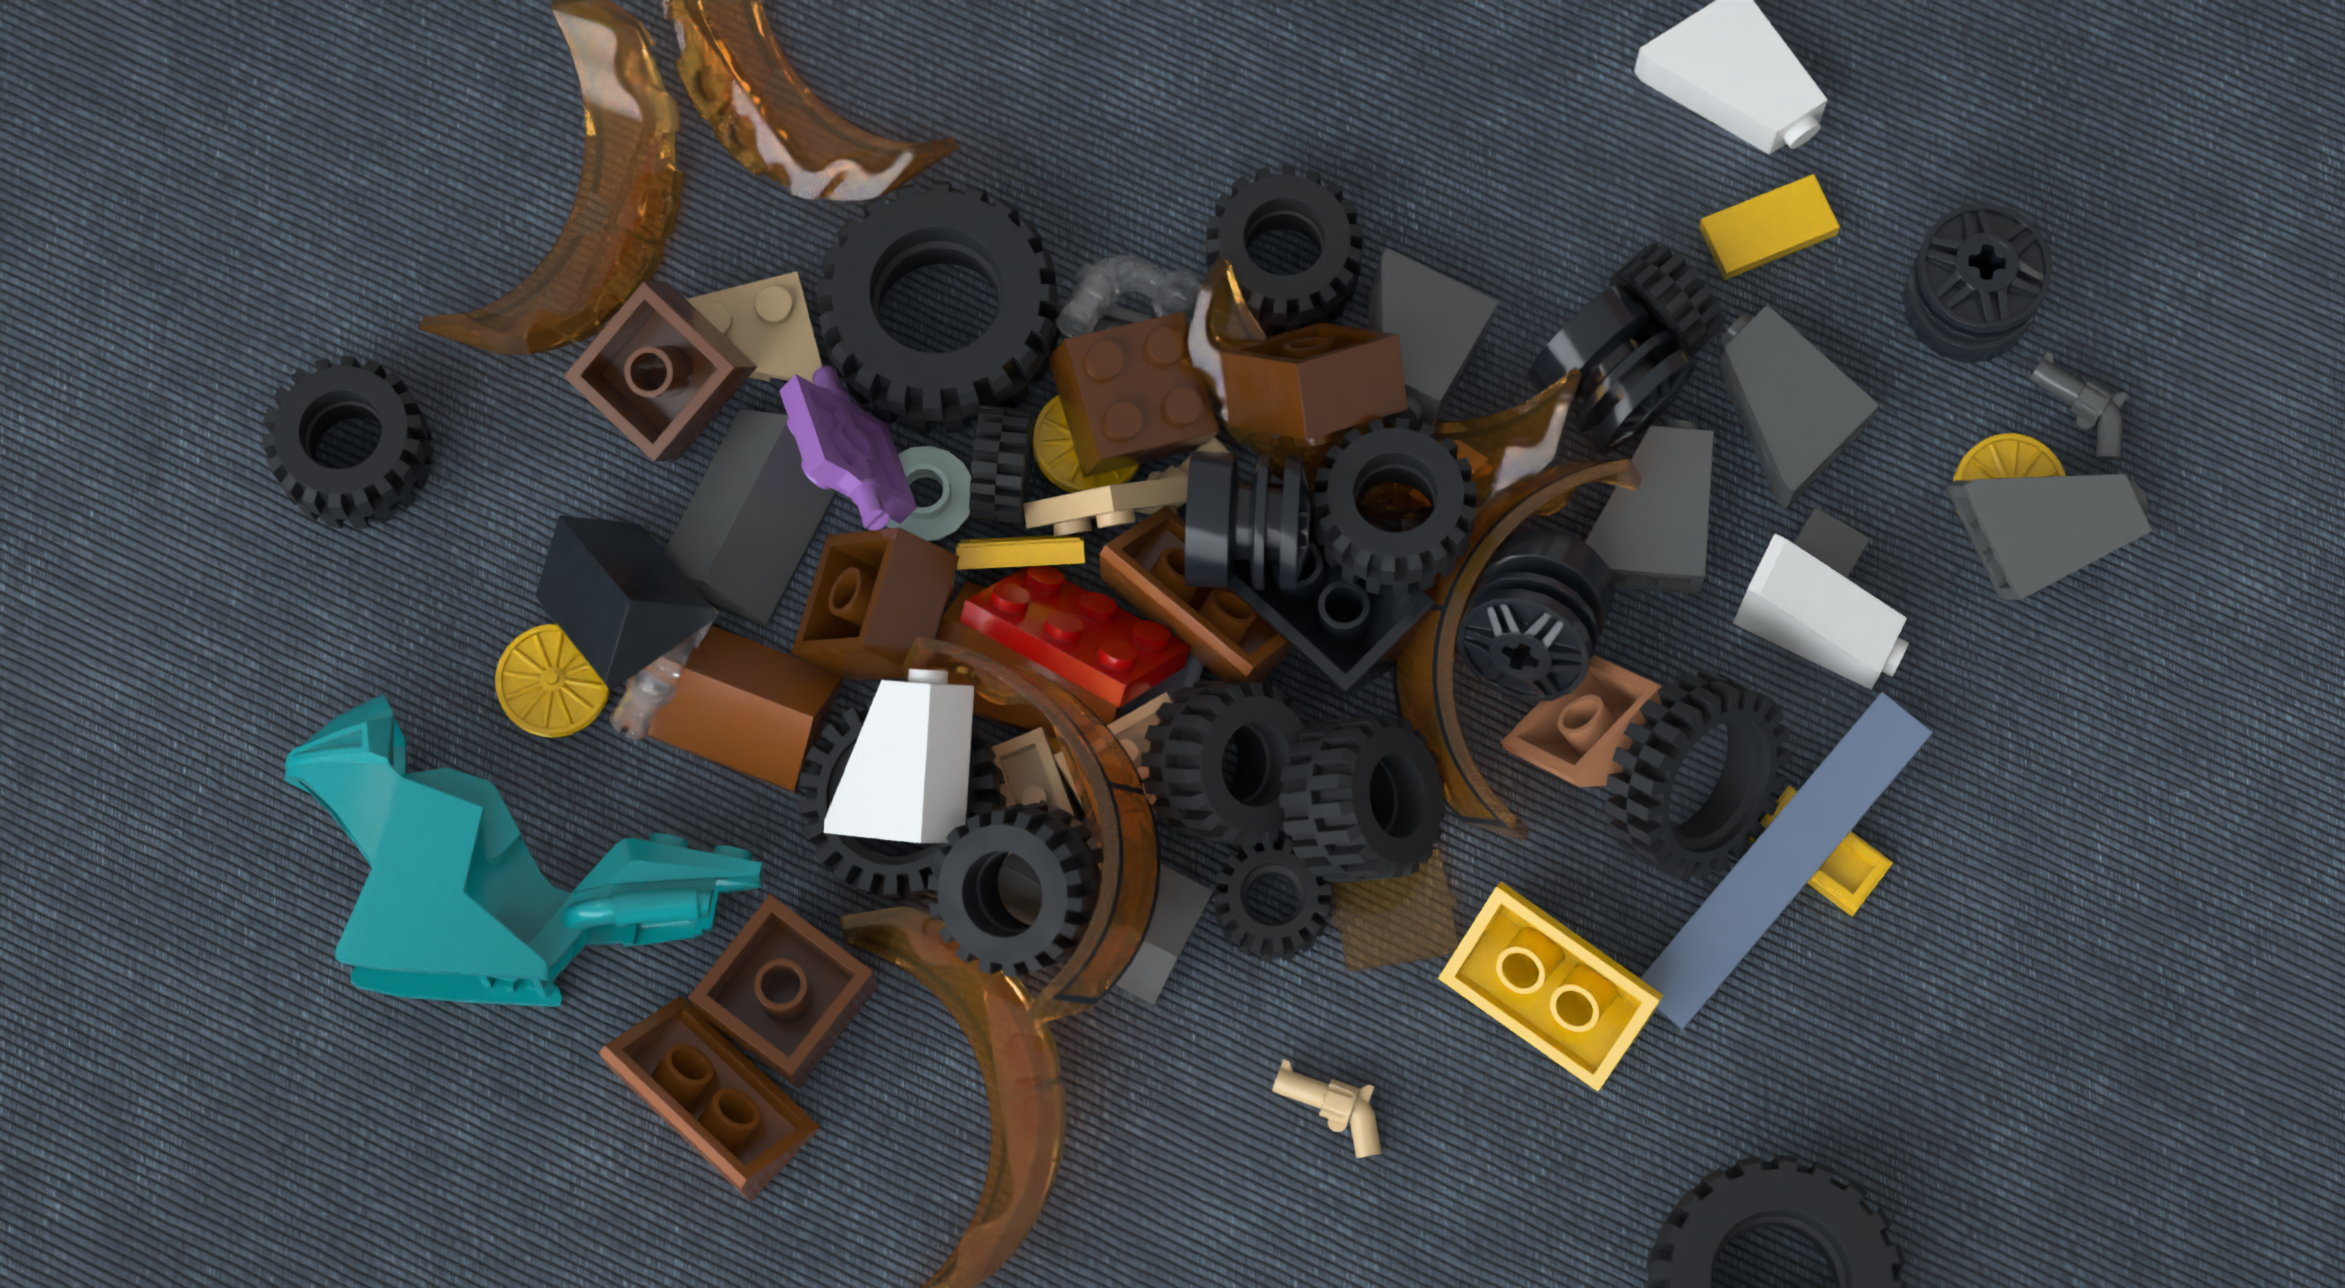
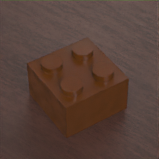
(660, 371)
(1313, 382)
(1132, 394)
(873, 601)
(783, 991)

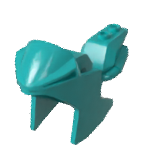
(456, 892)

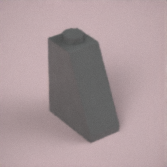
(1438, 331)
(1790, 401)
(2047, 526)
(1660, 531)

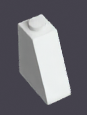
(1735, 74)
(1821, 615)
(908, 763)

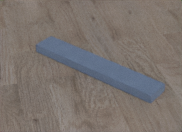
(1784, 858)

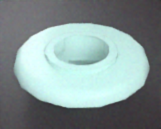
(952, 508)

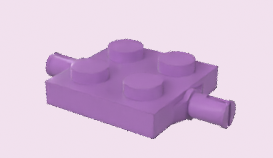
(847, 448)

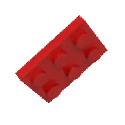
(1076, 633)

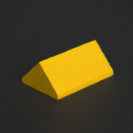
(1550, 986)

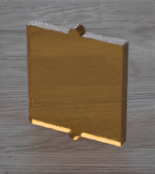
(1395, 918)

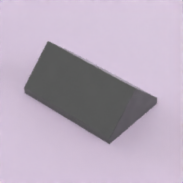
(750, 519)
(1174, 919)

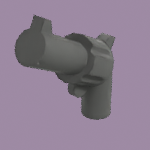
(2089, 403)

